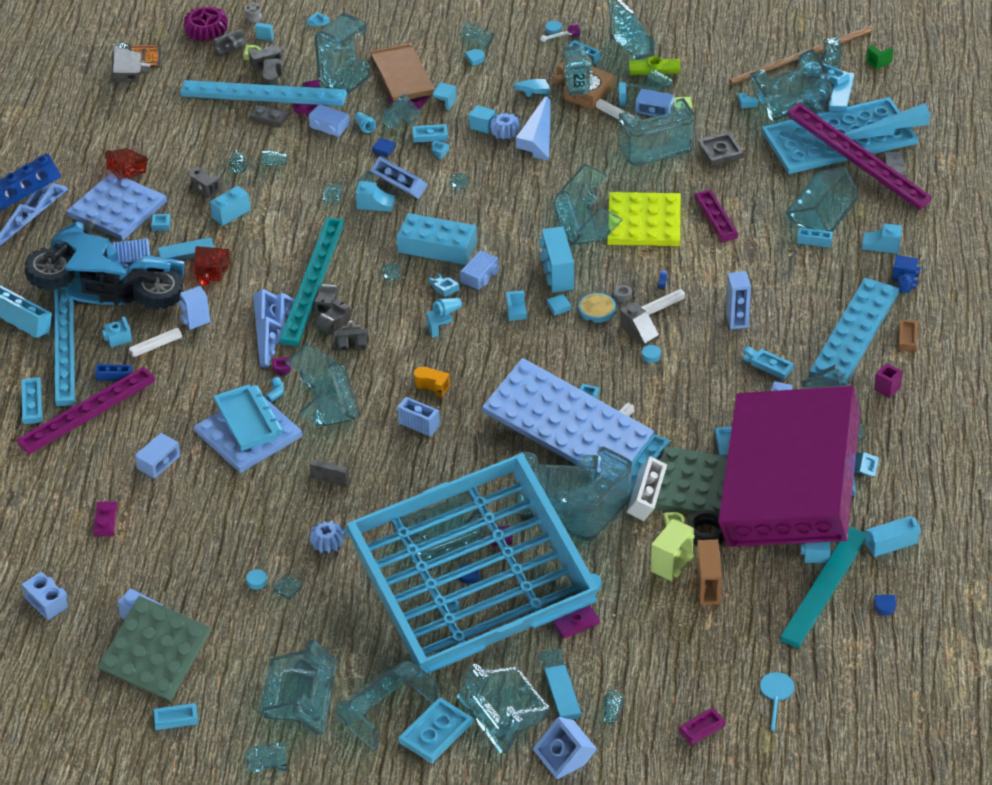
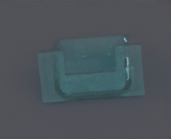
(300, 687)
(502, 703)

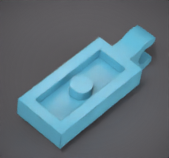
(768, 362)

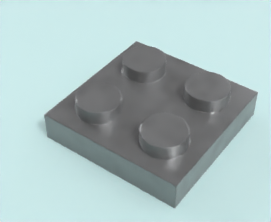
(720, 148)

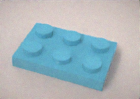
(435, 730)

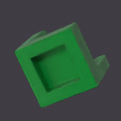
(879, 58)

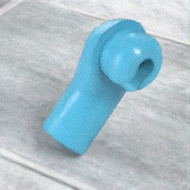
(277, 389)

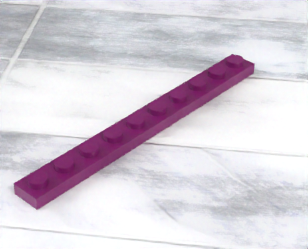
(859, 156)

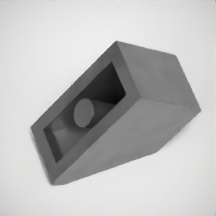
(638, 323)

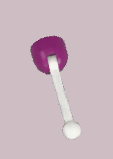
(573, 31)

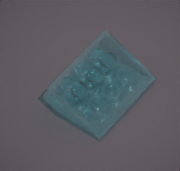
(629, 31)

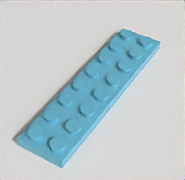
(856, 327)

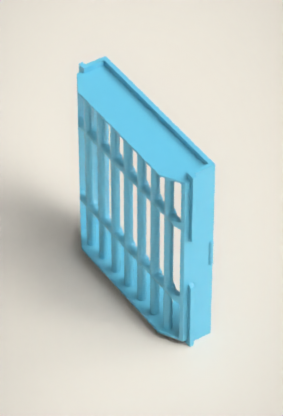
(544, 516)

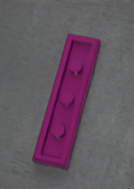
(716, 215)

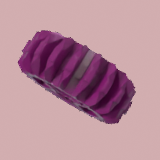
(205, 23)

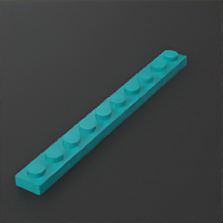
(312, 282)

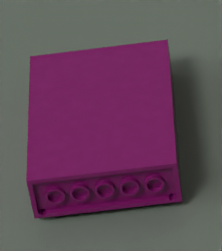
(790, 467)

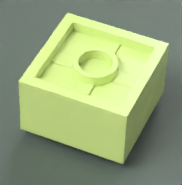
(672, 550)

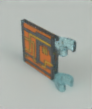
(149, 53)

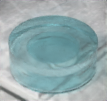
(459, 181)
(391, 271)

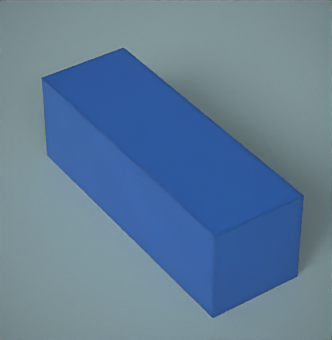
(112, 372)

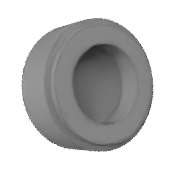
(622, 293)

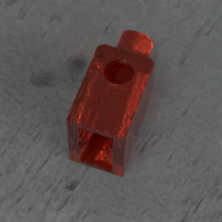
(125, 163)
(211, 264)

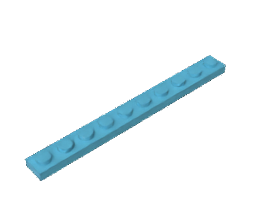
(265, 93)
(64, 347)

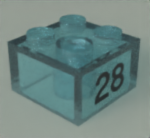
(577, 70)

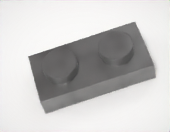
(268, 116)

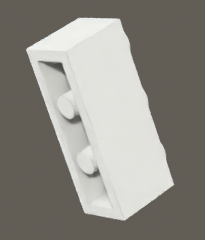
(646, 488)

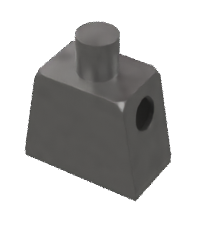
(127, 66)

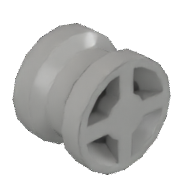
(253, 12)

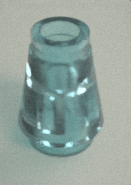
(659, 79)
(272, 158)
(238, 162)
(612, 705)

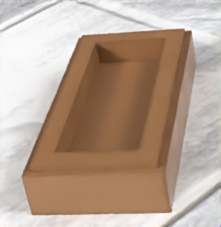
(908, 335)

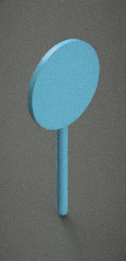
(776, 687)

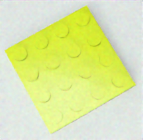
(646, 218)

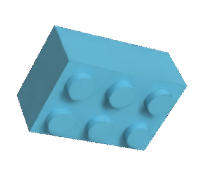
(557, 259)

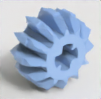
(504, 126)
(326, 536)

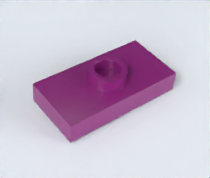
(576, 622)
(701, 726)

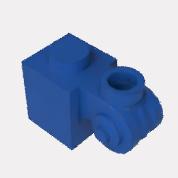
(905, 272)

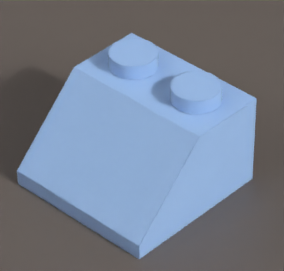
(564, 747)

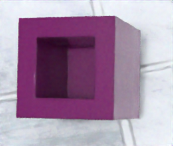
(888, 380)

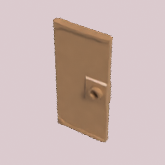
(402, 72)

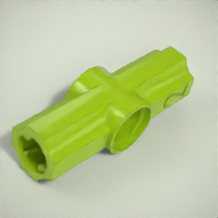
(665, 66)

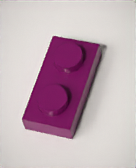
(105, 518)

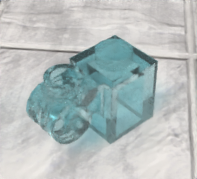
(401, 109)

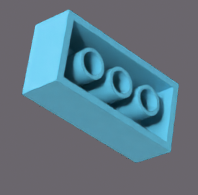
(437, 239)

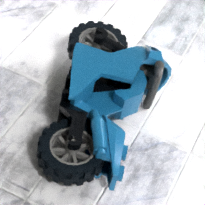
(100, 274)

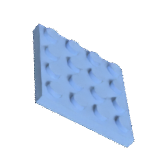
(117, 206)
(219, 437)

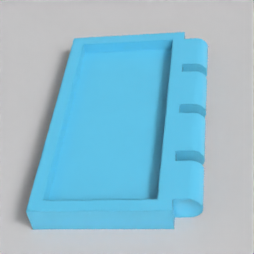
(248, 416)

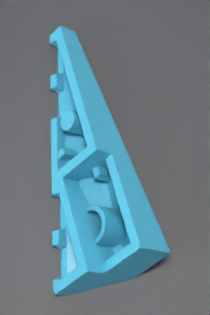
(910, 118)

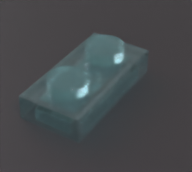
(477, 35)

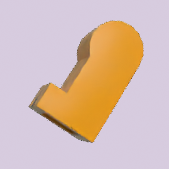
(432, 380)

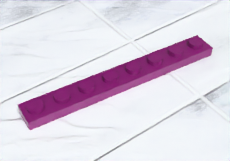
(85, 410)

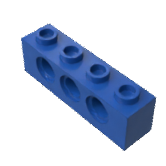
(35, 176)

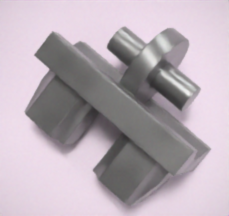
(229, 42)
(351, 334)

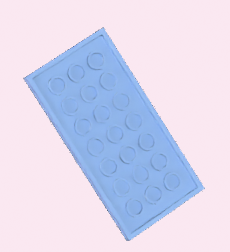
(563, 416)

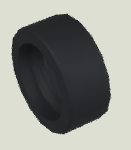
(705, 517)

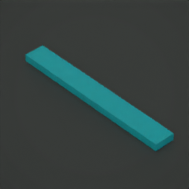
(823, 588)

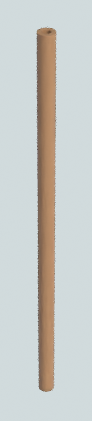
(793, 58)

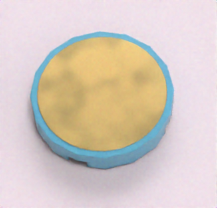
(597, 307)

